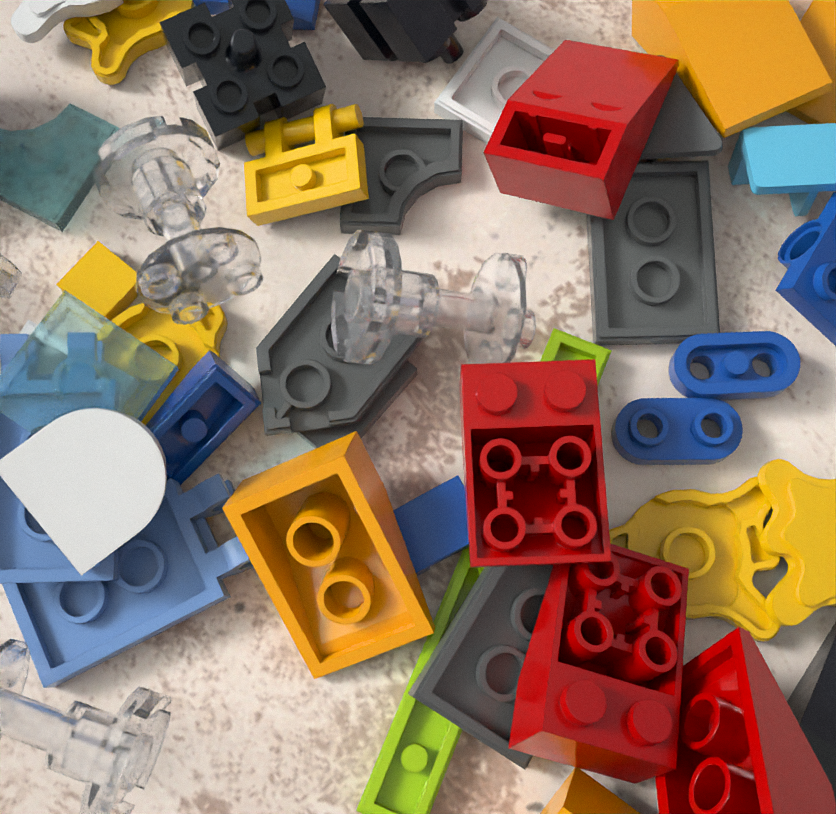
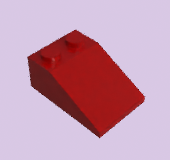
(740, 741)

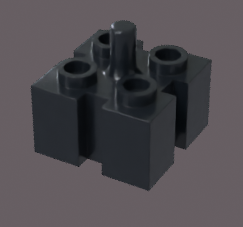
(404, 27)
(243, 65)

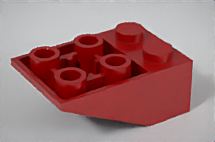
(579, 127)
(533, 464)
(606, 668)

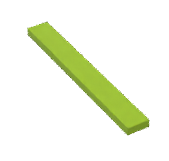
(420, 739)

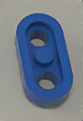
(730, 365)
(678, 431)

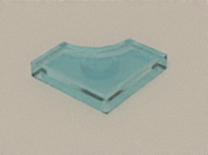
(51, 166)
(80, 363)

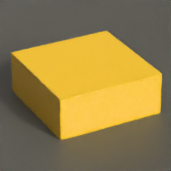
(101, 281)

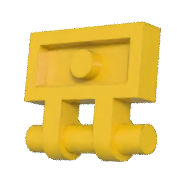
(310, 177)

